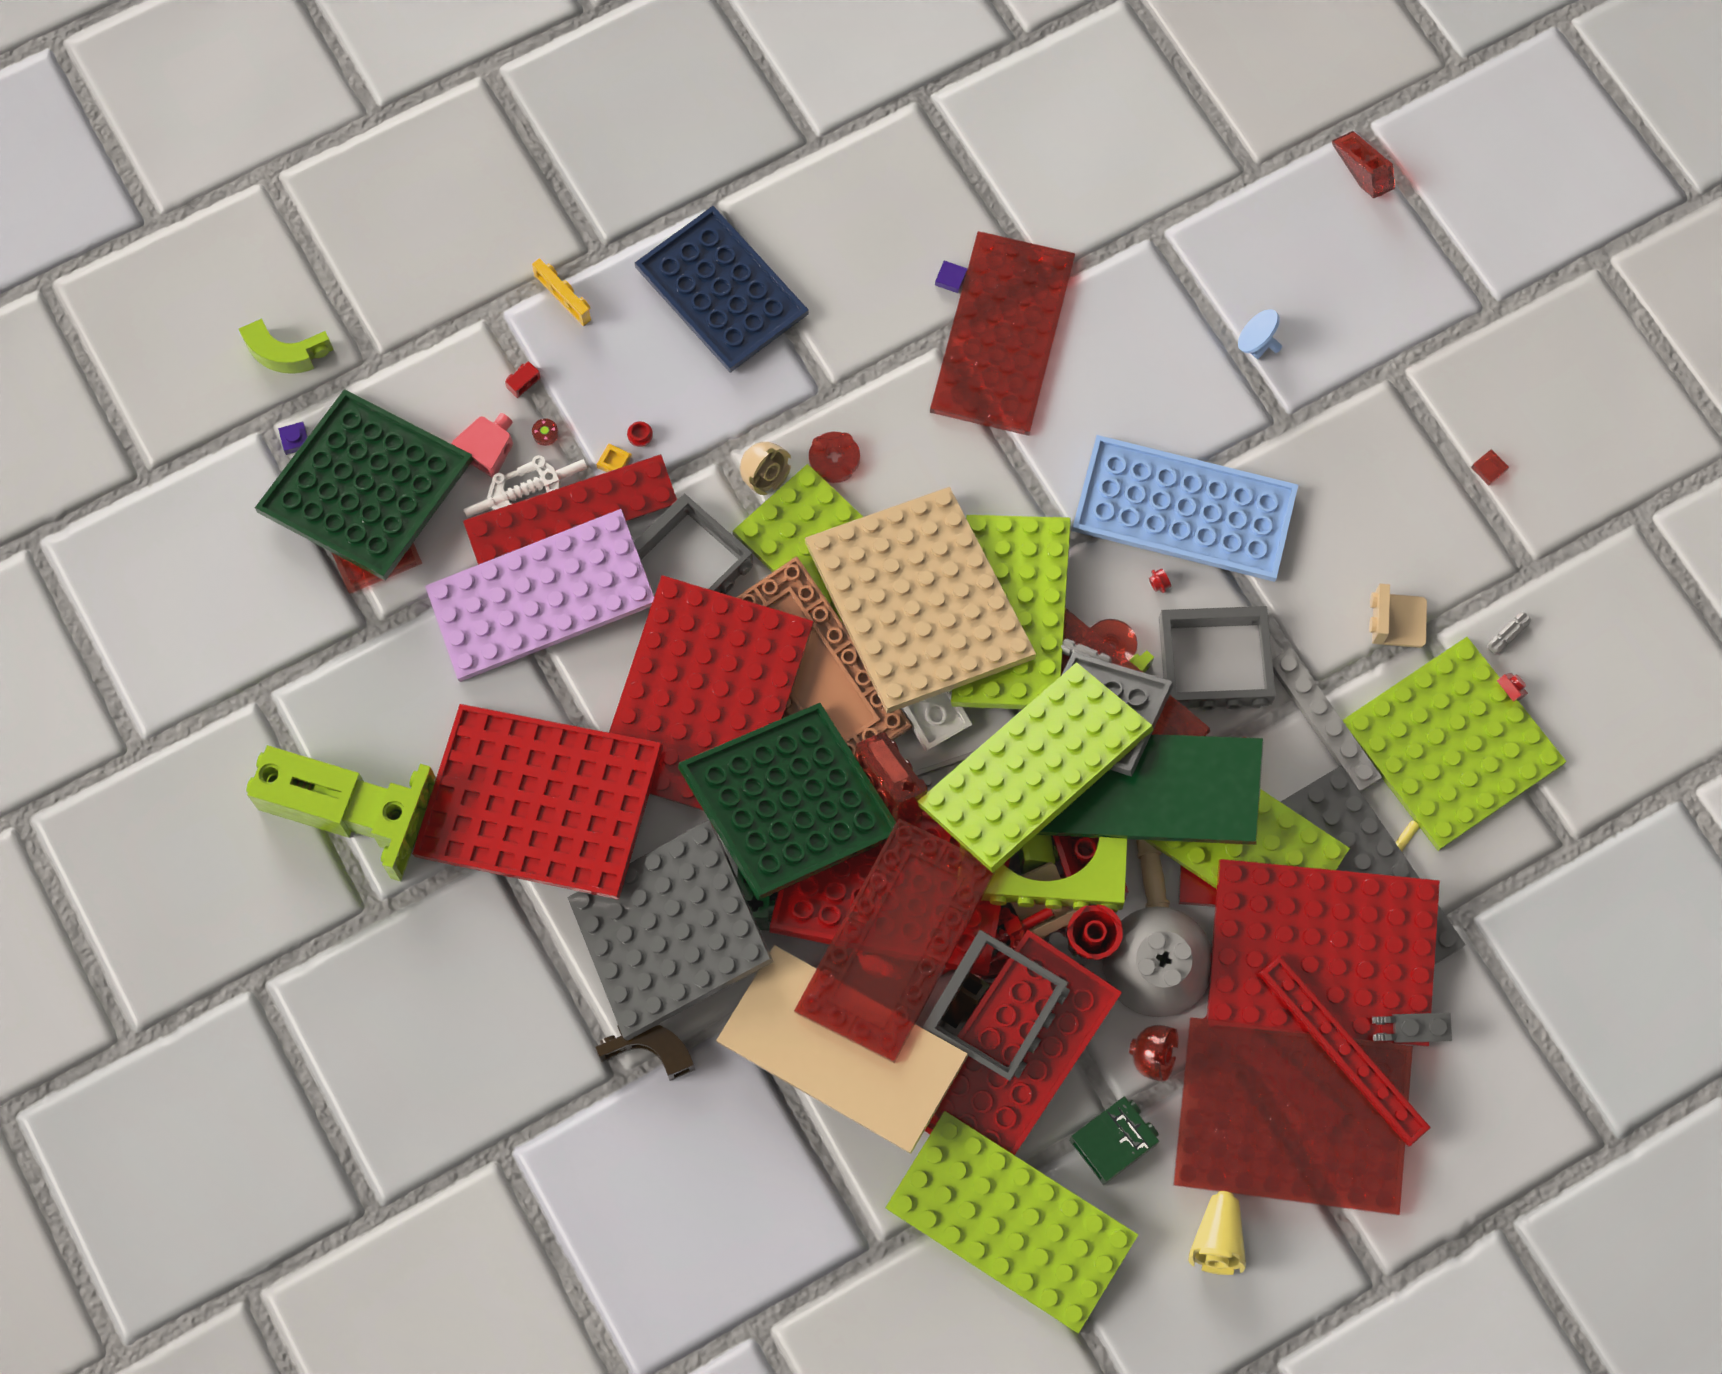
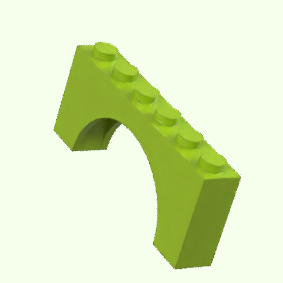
(1097, 883)

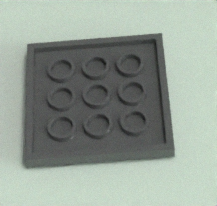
(1137, 689)

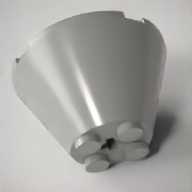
(1137, 973)

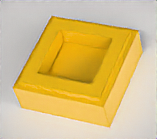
(613, 458)

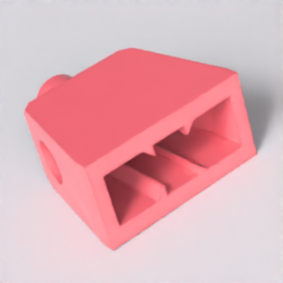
(487, 443)

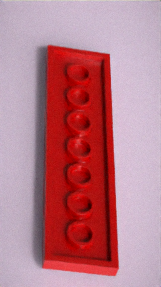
(632, 488)

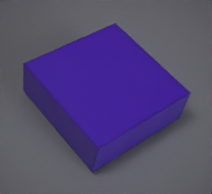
(951, 276)

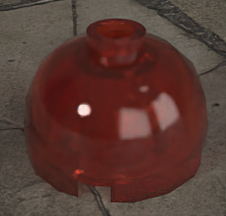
(1154, 1051)

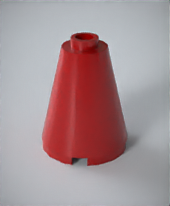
(1095, 932)

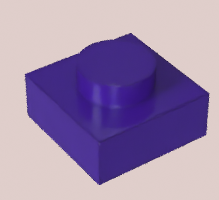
(293, 437)

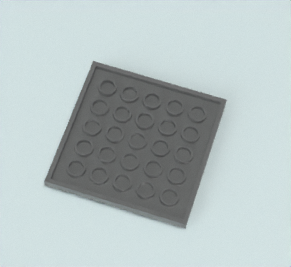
(672, 933)

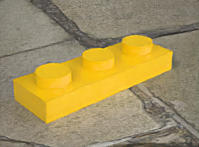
(562, 291)

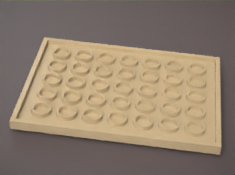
(919, 599)

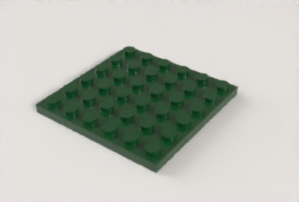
(364, 484)
(788, 800)

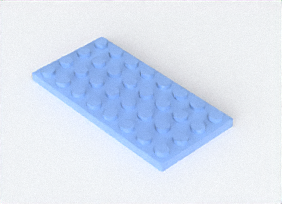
(1185, 508)

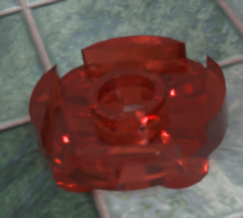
(841, 444)

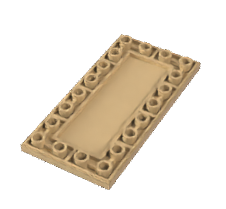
(875, 1093)

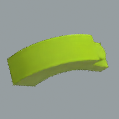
(281, 356)

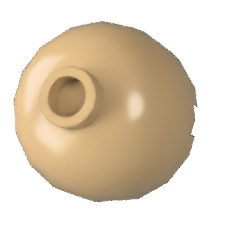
(764, 467)

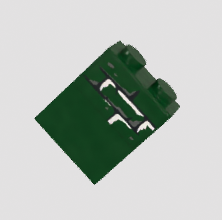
(1115, 1139)

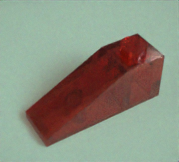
(1366, 164)

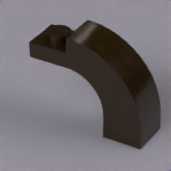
(964, 1004)
(656, 1040)

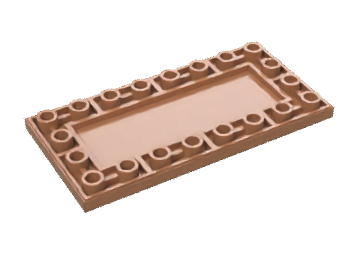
(830, 665)

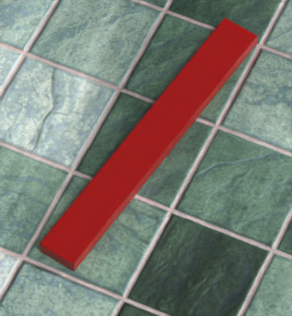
(1344, 1051)

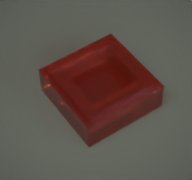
(1490, 467)

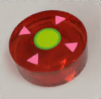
(545, 432)

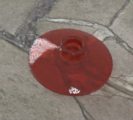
(1117, 634)

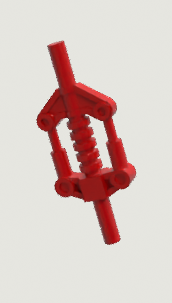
(1014, 930)

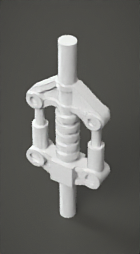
(548, 478)

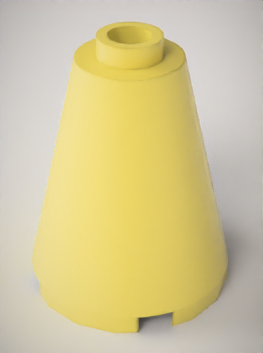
(1220, 1237)

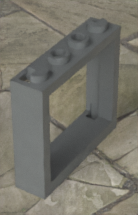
(674, 515)
(1218, 618)
(959, 977)

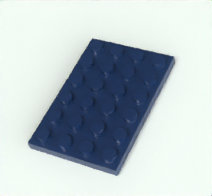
(721, 288)

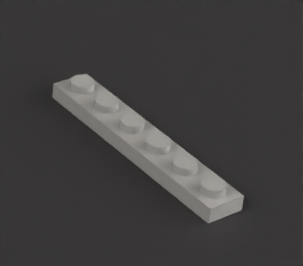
(1324, 720)

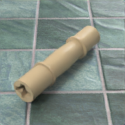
(1152, 875)

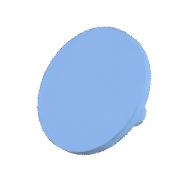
(1259, 333)

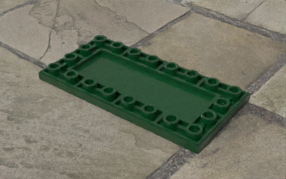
(1179, 792)

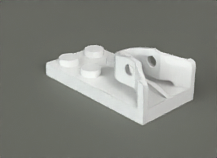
(936, 719)

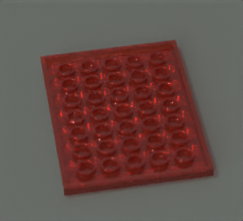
(1284, 1122)

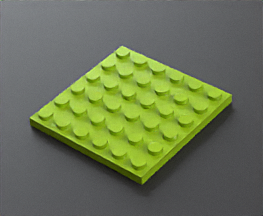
(1453, 743)

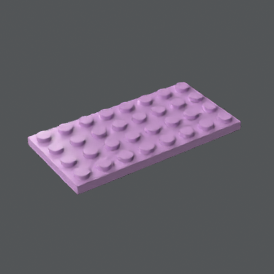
(540, 595)

